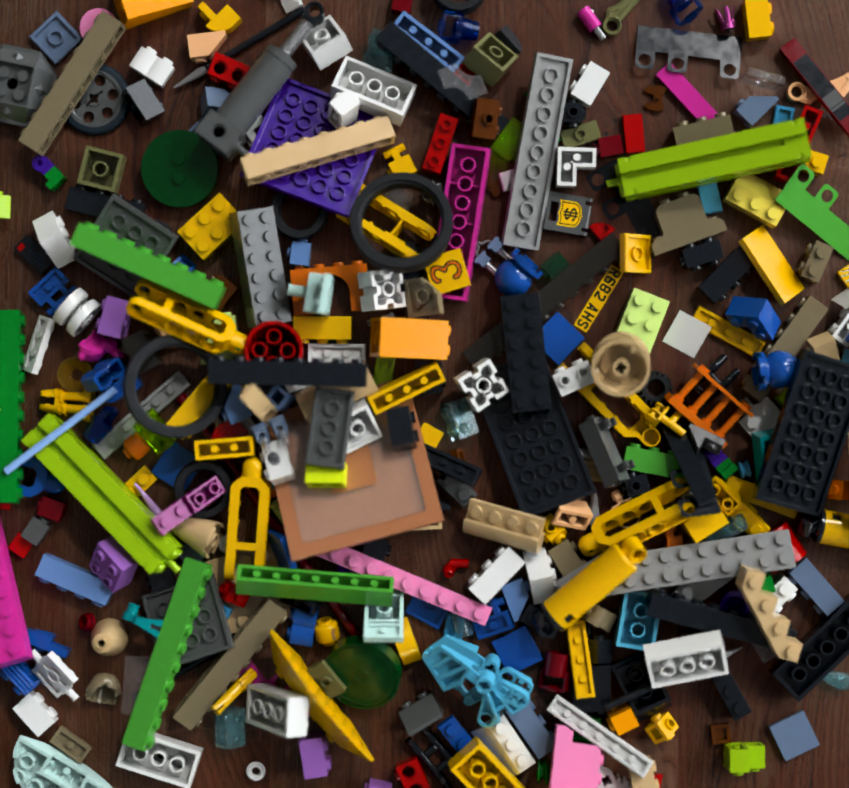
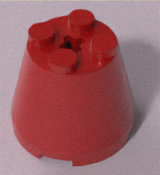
(271, 334)

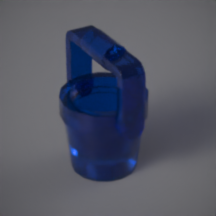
(679, 5)
(463, 28)
(99, 426)

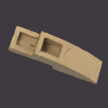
(258, 403)

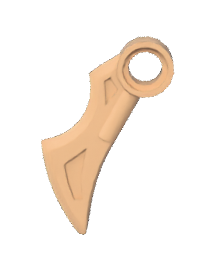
(807, 97)

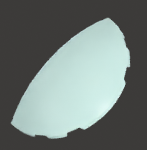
(49, 767)

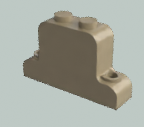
(683, 223)

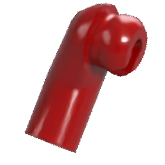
(453, 564)

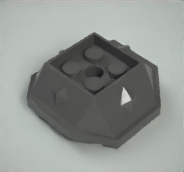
(34, 83)

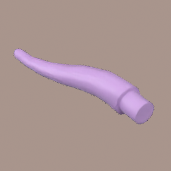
(149, 502)

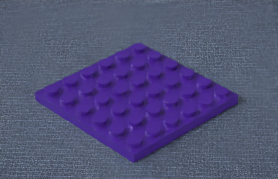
(300, 113)

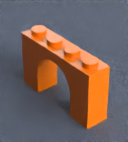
(348, 273)

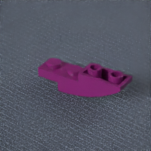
(187, 505)

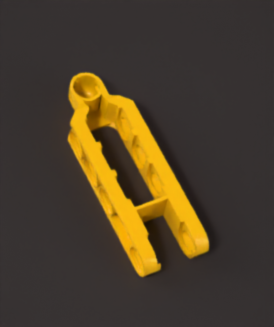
(403, 219)
(158, 314)
(642, 429)
(253, 478)
(655, 500)

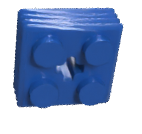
(21, 676)

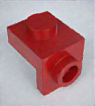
(228, 593)

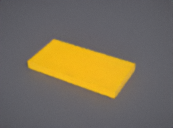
(771, 265)

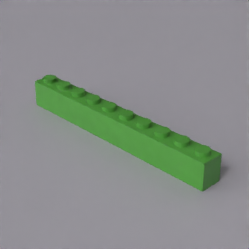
(167, 654)

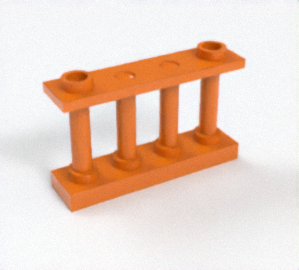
(691, 411)

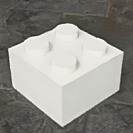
(326, 43)

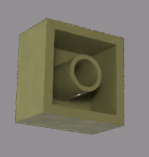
(490, 59)
(102, 170)

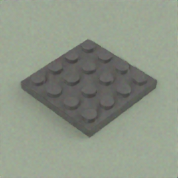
(133, 225)
(211, 628)

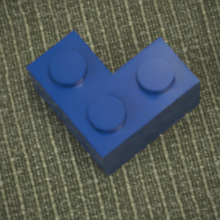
(755, 314)

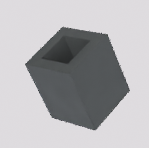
(37, 530)

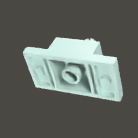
(317, 293)
(385, 622)

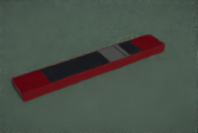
(817, 83)

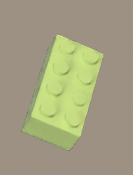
(643, 316)

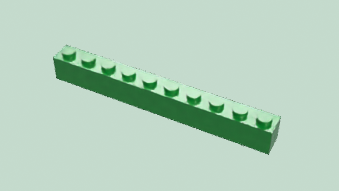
(11, 402)

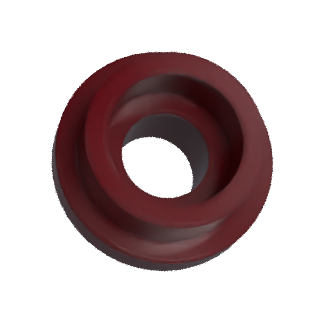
(87, 622)

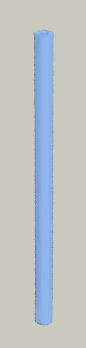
(60, 430)

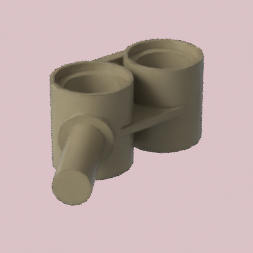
(601, 617)

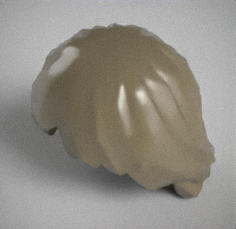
(103, 689)

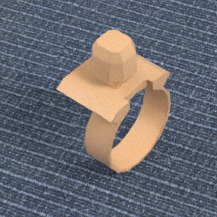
(618, 497)

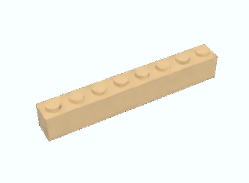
(317, 150)

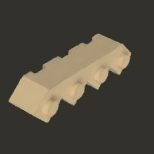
(762, 606)

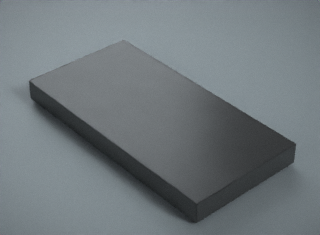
(329, 427)

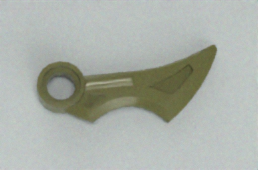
(617, 14)

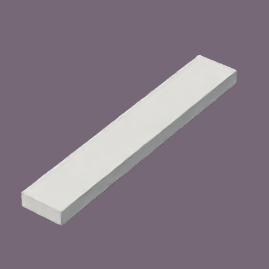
(600, 736)

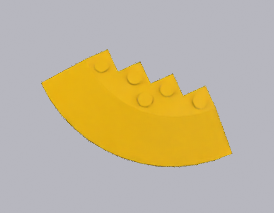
(321, 708)

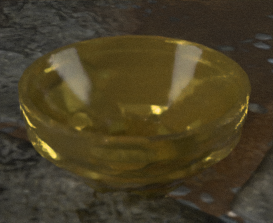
(65, 371)

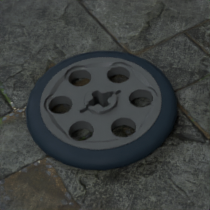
(101, 125)

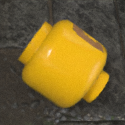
(326, 631)

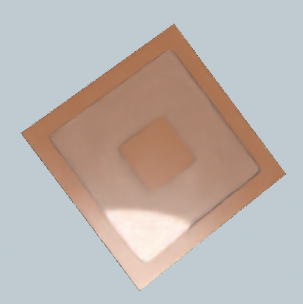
(382, 497)

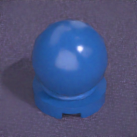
(516, 275)
(772, 370)

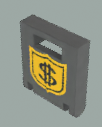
(571, 214)

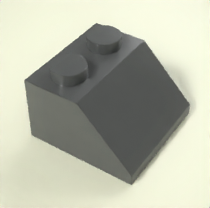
(420, 712)

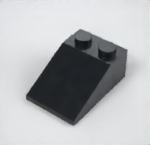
(633, 674)

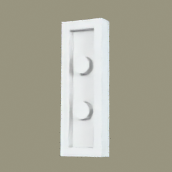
(38, 344)
(337, 351)

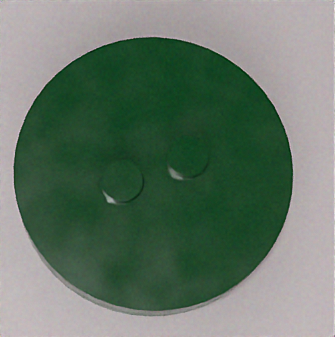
(180, 169)
(367, 670)

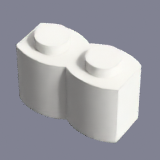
(152, 66)

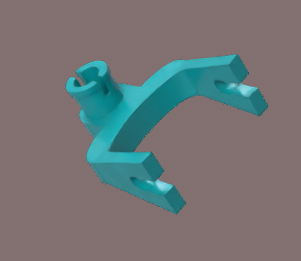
(131, 615)

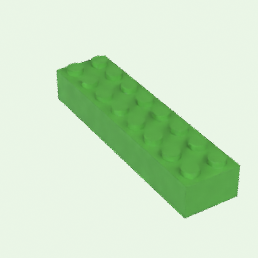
(145, 264)

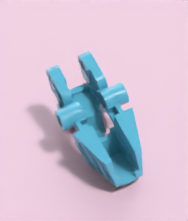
(452, 661)

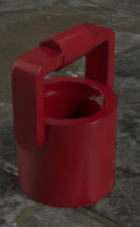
(555, 665)

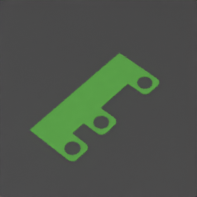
(814, 211)

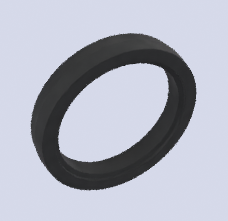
(395, 181)
(142, 417)

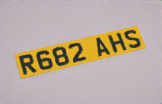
(598, 298)

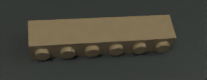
(790, 338)

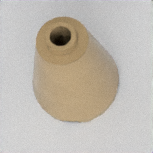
(200, 534)
(109, 637)

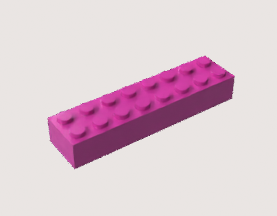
(466, 195)
(14, 637)

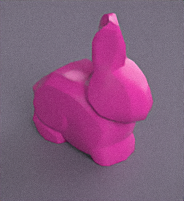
(96, 346)

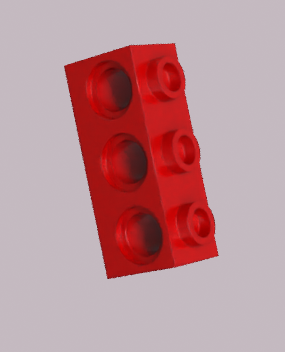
(230, 67)
(440, 144)
(417, 777)

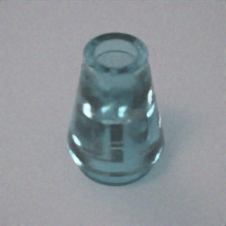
(838, 680)

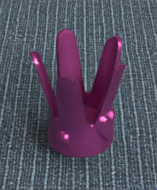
(729, 22)

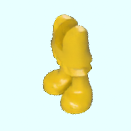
(61, 407)

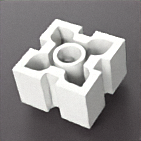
(381, 290)
(493, 386)

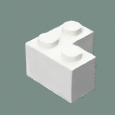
(569, 161)
(54, 239)
(540, 575)

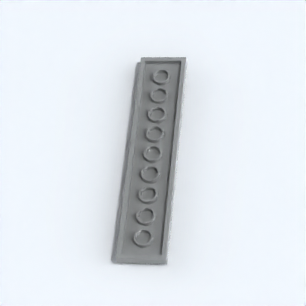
(536, 151)
(710, 561)

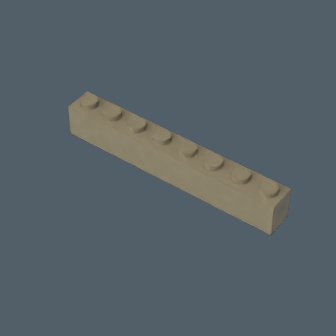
(72, 83)
(229, 663)

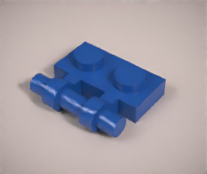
(49, 287)
(497, 622)

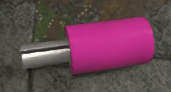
(591, 21)

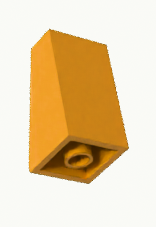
(142, 11)
(409, 338)

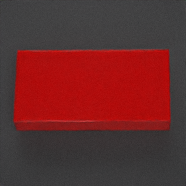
(633, 133)

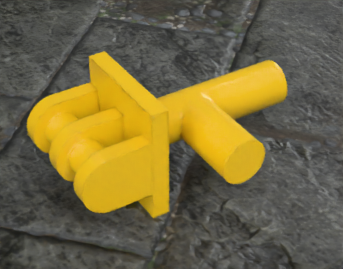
(656, 416)

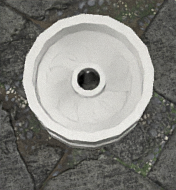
(77, 312)

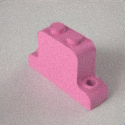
(574, 762)

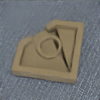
(422, 298)

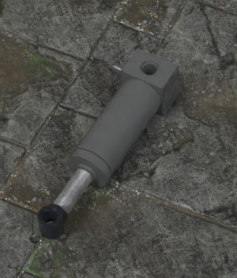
(255, 91)

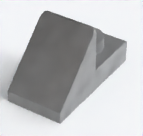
(701, 438)

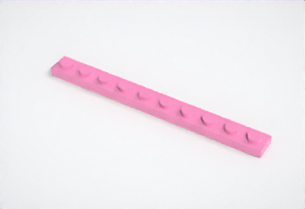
(411, 584)

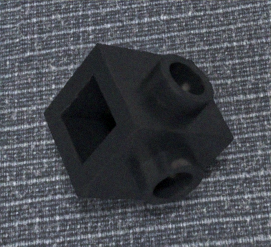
(570, 120)
(642, 485)

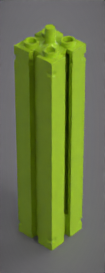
(712, 160)
(105, 496)

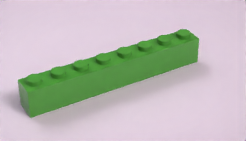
(314, 585)

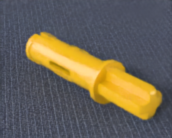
(238, 687)

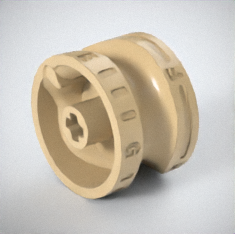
(628, 376)

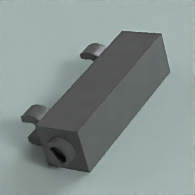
(604, 451)

